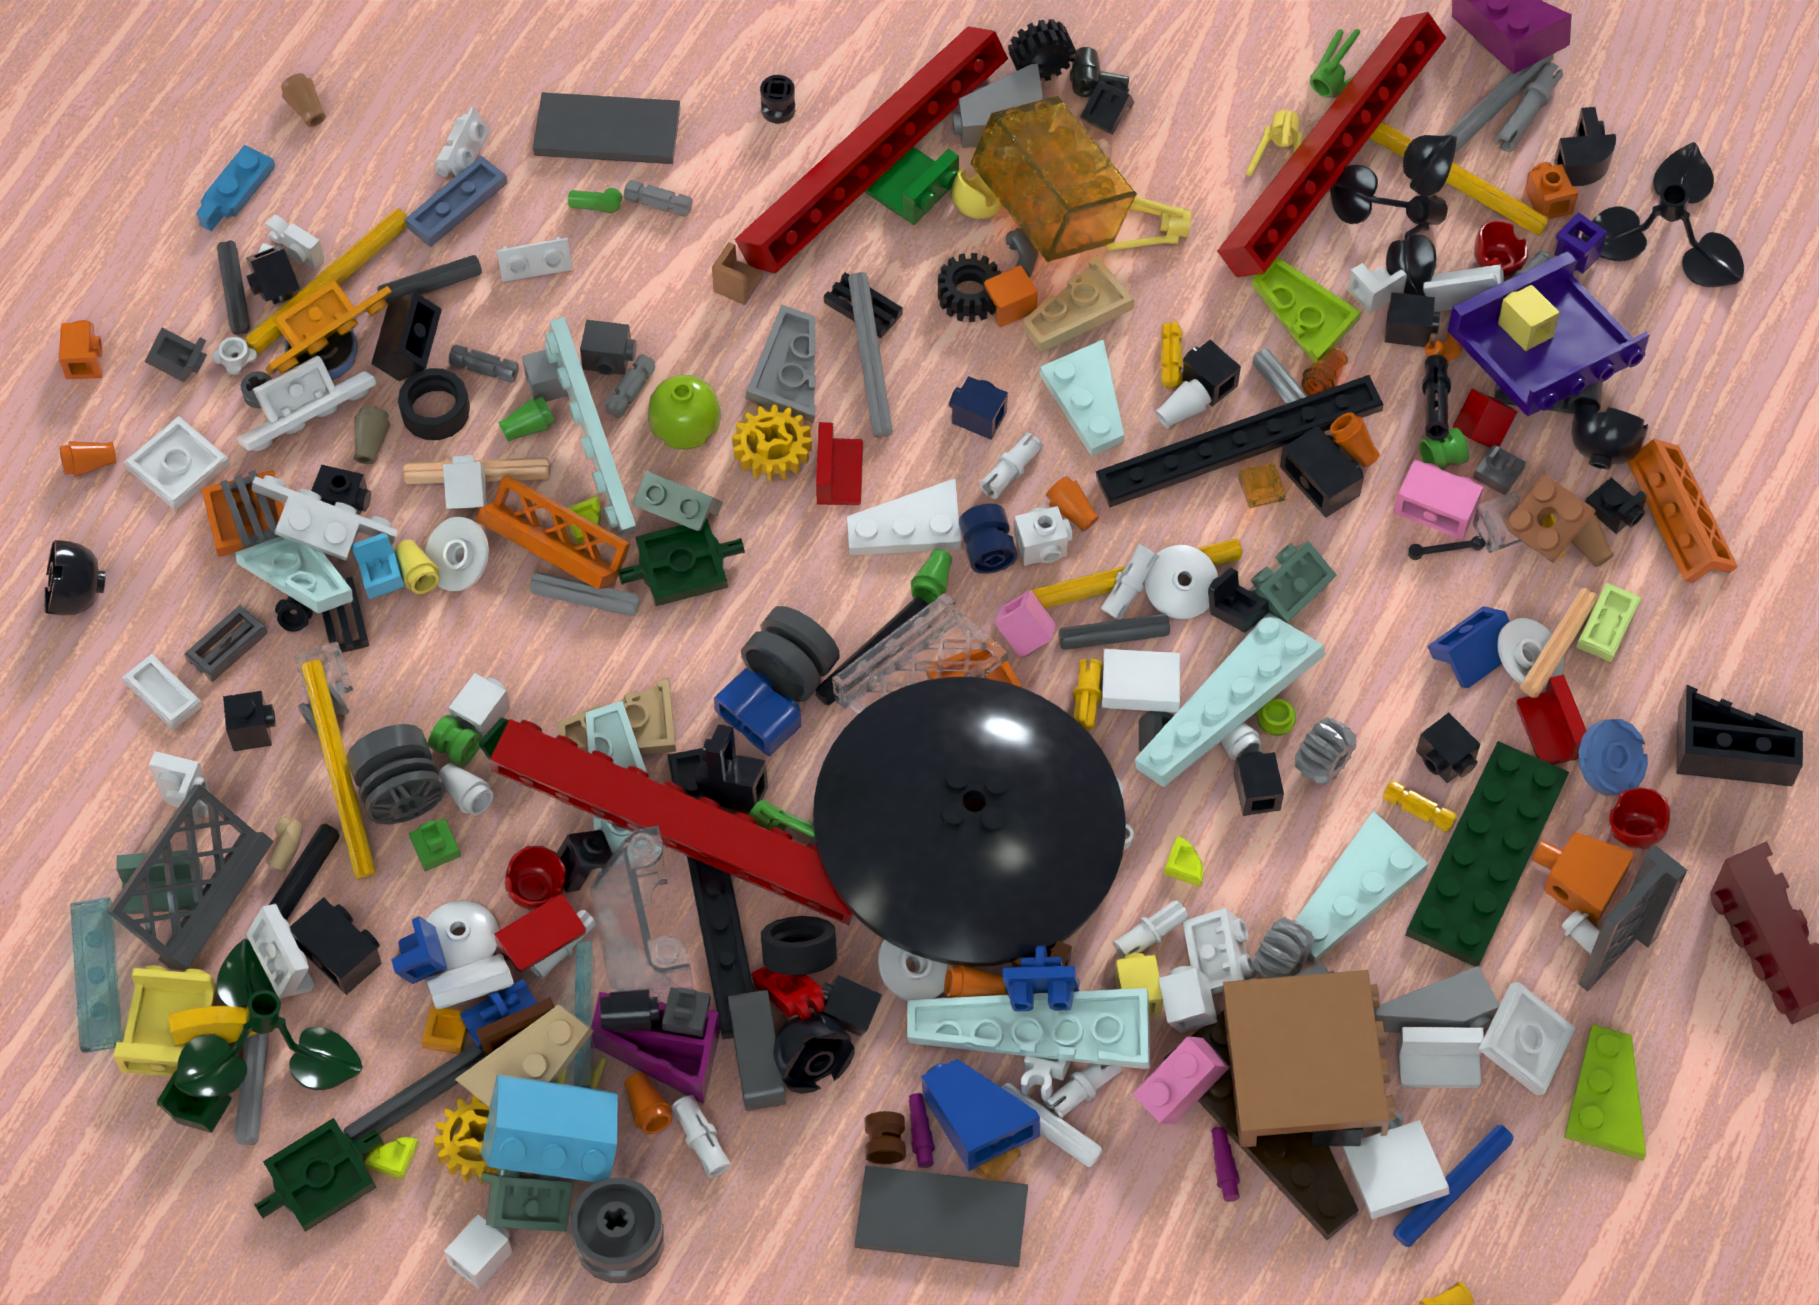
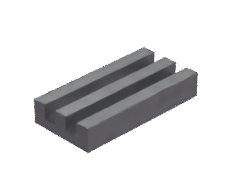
(241, 485)
(230, 647)

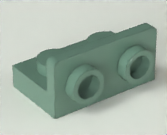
(675, 501)
(1292, 580)
(527, 1201)

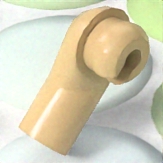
(286, 848)

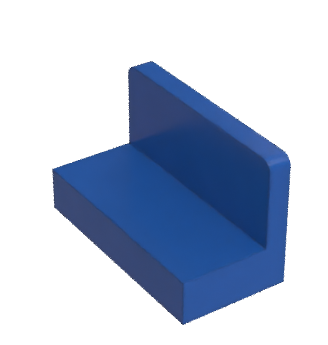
(1472, 645)

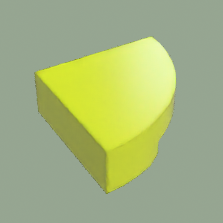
(588, 509)
(1184, 863)
(393, 1158)

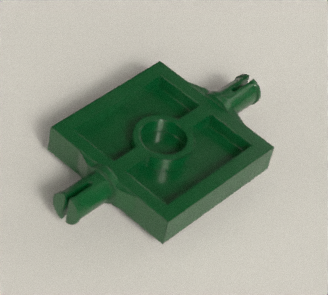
(681, 563)
(319, 1174)

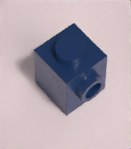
(978, 407)

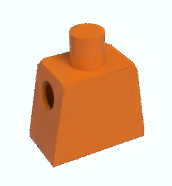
(1584, 873)

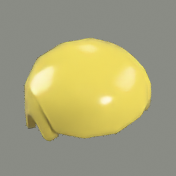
(974, 197)

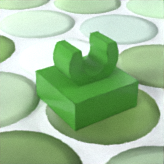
(434, 844)

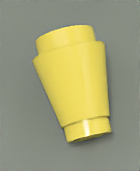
(417, 569)

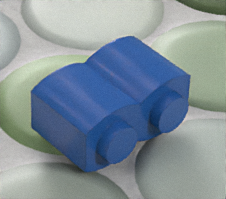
(758, 711)

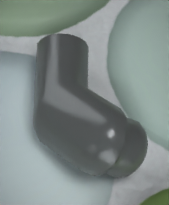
(1027, 252)

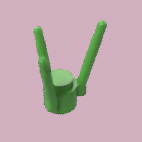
(1330, 75)
(773, 817)

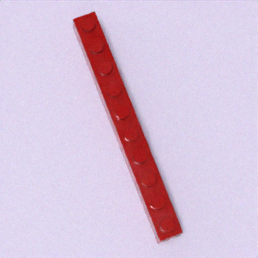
(1331, 145)
(871, 149)
(685, 823)

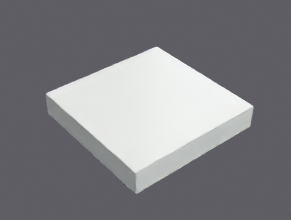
(177, 463)
(1141, 680)
(469, 981)
(1527, 1038)
(1396, 1170)

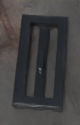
(883, 308)
(349, 645)

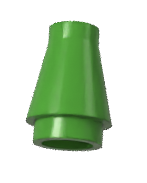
(527, 419)
(932, 577)

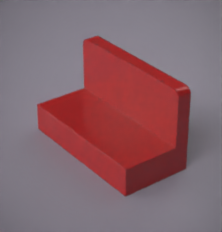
(838, 468)
(1553, 722)
(539, 933)

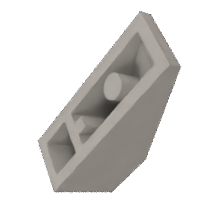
(1453, 1002)

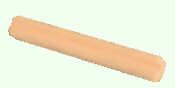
(494, 470)
(1559, 642)

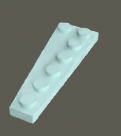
(561, 349)
(1247, 680)
(1098, 1028)

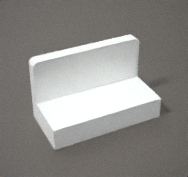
(1460, 285)
(1439, 1057)

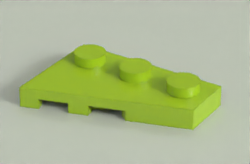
(1305, 308)
(1607, 1096)

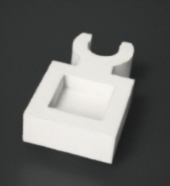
(300, 244)
(1040, 1072)

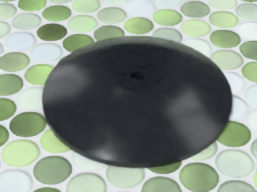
(960, 879)

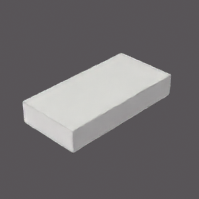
(162, 692)

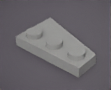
(787, 365)

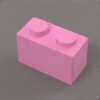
(1438, 499)
(1181, 1080)

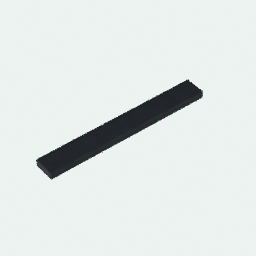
(1236, 441)
(715, 909)

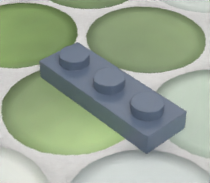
(455, 201)

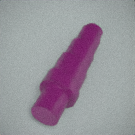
(921, 1135)
(1225, 1165)

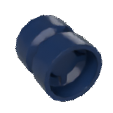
(987, 538)

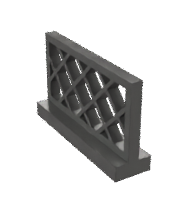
(212, 901)
(1637, 915)

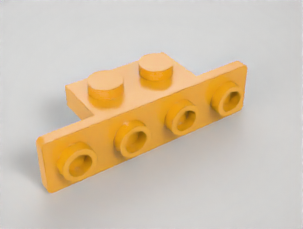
(319, 317)

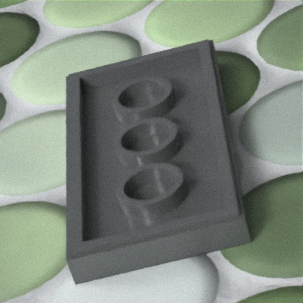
(607, 128)
(941, 1216)

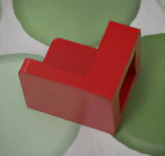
(1484, 419)

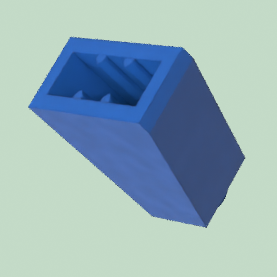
(977, 1113)

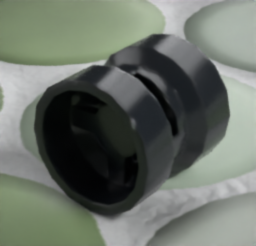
(777, 99)

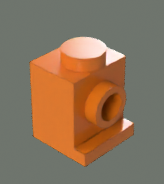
(1551, 190)
(80, 350)

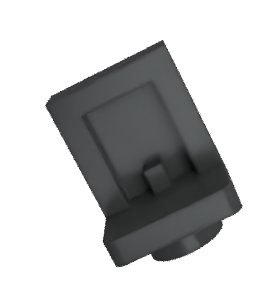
(176, 355)

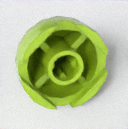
(684, 412)

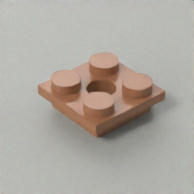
(1545, 499)

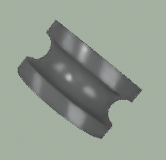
(248, 383)

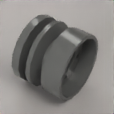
(395, 774)

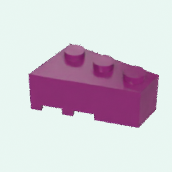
(1515, 30)
(667, 1056)

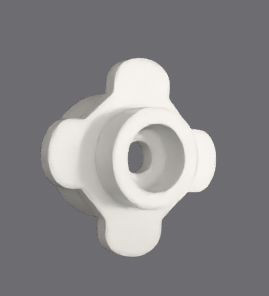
(231, 347)

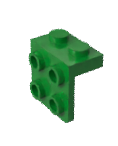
(915, 183)

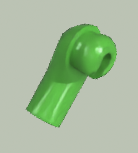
(604, 202)

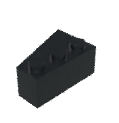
(1734, 744)

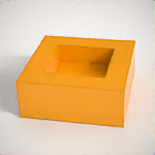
(444, 1031)

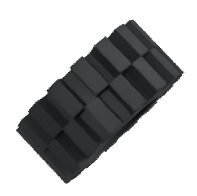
(1043, 45)
(962, 271)

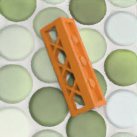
(1681, 511)
(549, 545)

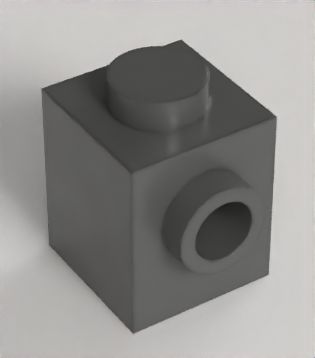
(607, 347)

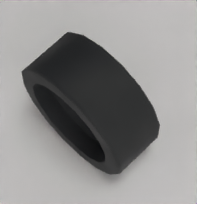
(434, 380)
(798, 945)

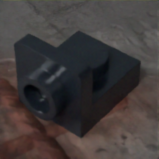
(1107, 106)
(1617, 506)
(581, 855)

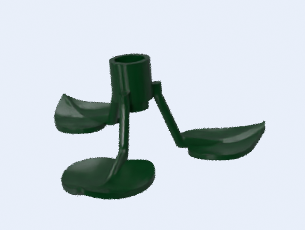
(213, 1070)

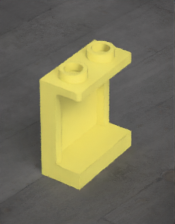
(148, 1038)

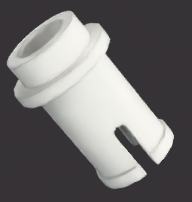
(1581, 930)

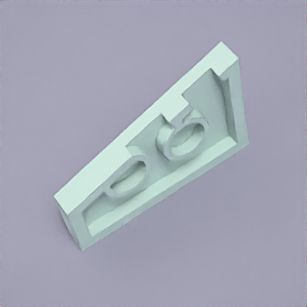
(1086, 396)
(297, 572)

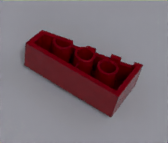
(1769, 930)

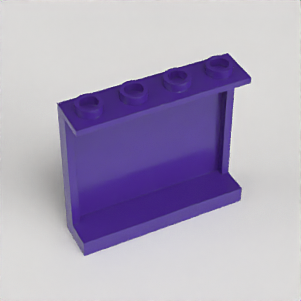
(1584, 349)

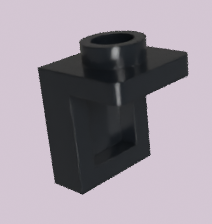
(1234, 603)

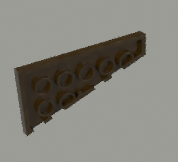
(1301, 1171)

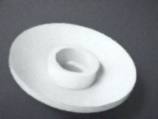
(446, 550)
(1166, 592)
(1520, 646)
(477, 940)
(923, 983)

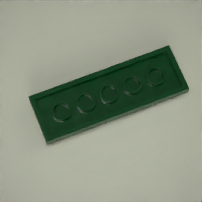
(1487, 854)

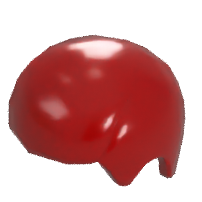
(1499, 245)
(1640, 818)
(534, 876)

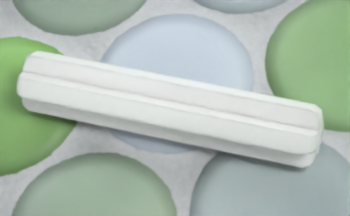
(1061, 1132)

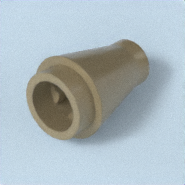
(370, 431)

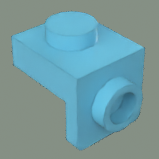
(378, 565)

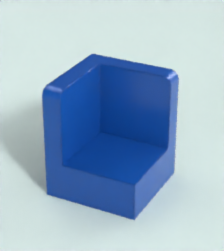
(420, 953)

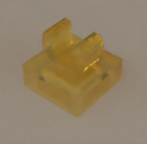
(1262, 485)

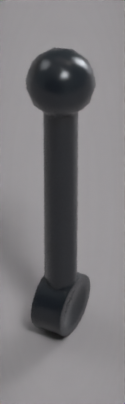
(1417, 551)

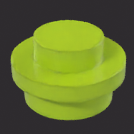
(1276, 717)

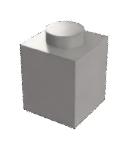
(542, 376)

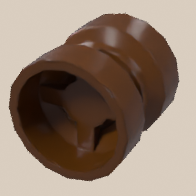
(885, 1137)

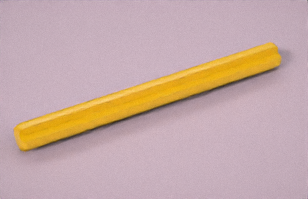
(1471, 185)
(339, 270)
(1104, 581)
(338, 769)

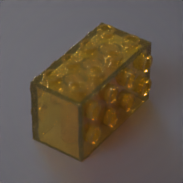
(1052, 178)

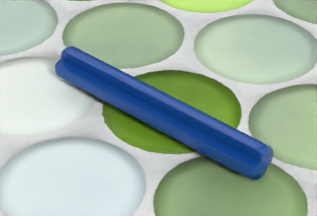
(1458, 1181)

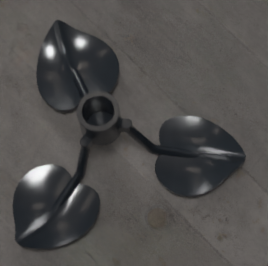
(1428, 166)
(1678, 181)

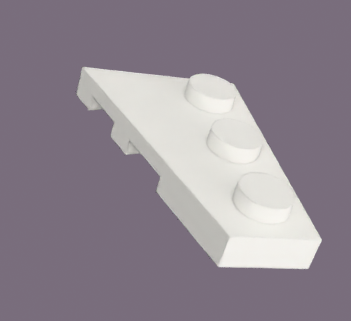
(908, 524)

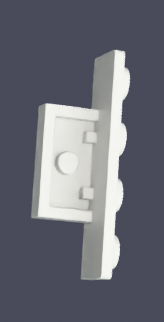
(298, 397)
(319, 523)

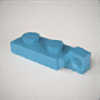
(234, 186)

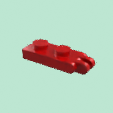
(790, 992)

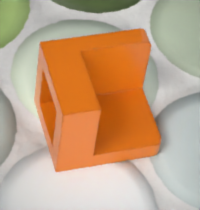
(1012, 294)

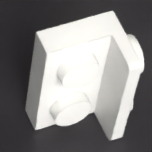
(175, 780)
(1219, 948)
(279, 953)

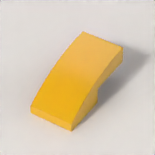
(222, 1020)

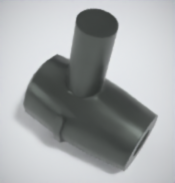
(1086, 73)

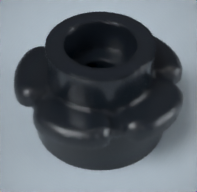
(290, 621)

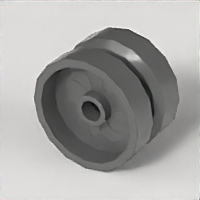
(791, 652)
(617, 1230)

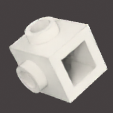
(1042, 535)

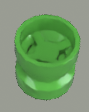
(1449, 450)
(454, 740)

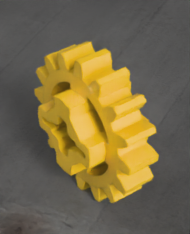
(772, 443)
(463, 1146)

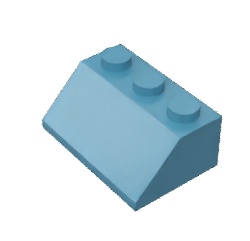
(551, 1129)

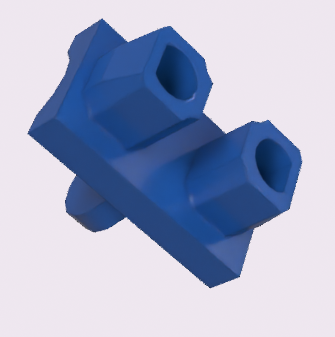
(1041, 975)
(497, 1007)

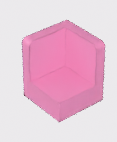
(1025, 623)

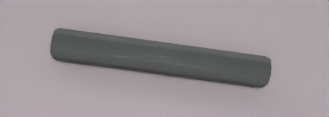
(415, 1095)

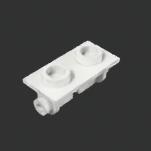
(466, 141)
(534, 259)

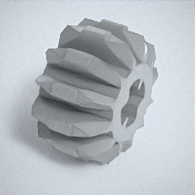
(1325, 751)
(1283, 949)

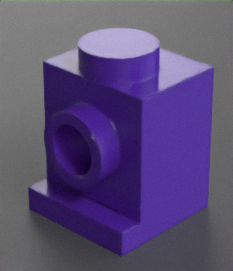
(1584, 252)

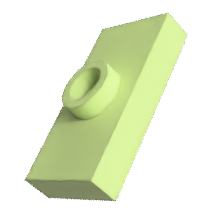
(1608, 622)

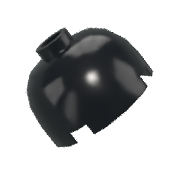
(1607, 436)
(71, 578)
(811, 1051)

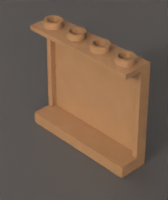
(1306, 1054)

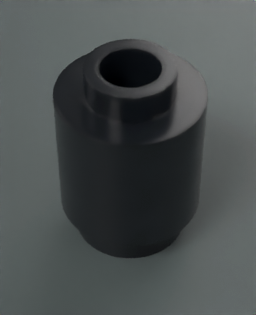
(629, 1010)

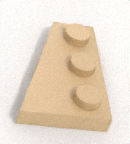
(1081, 306)
(649, 717)
(535, 1053)

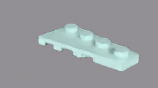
(612, 734)
(1359, 884)

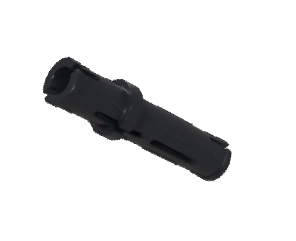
(1436, 373)

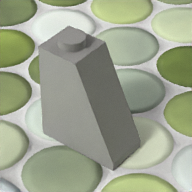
(1005, 93)

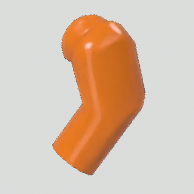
(1449, 349)

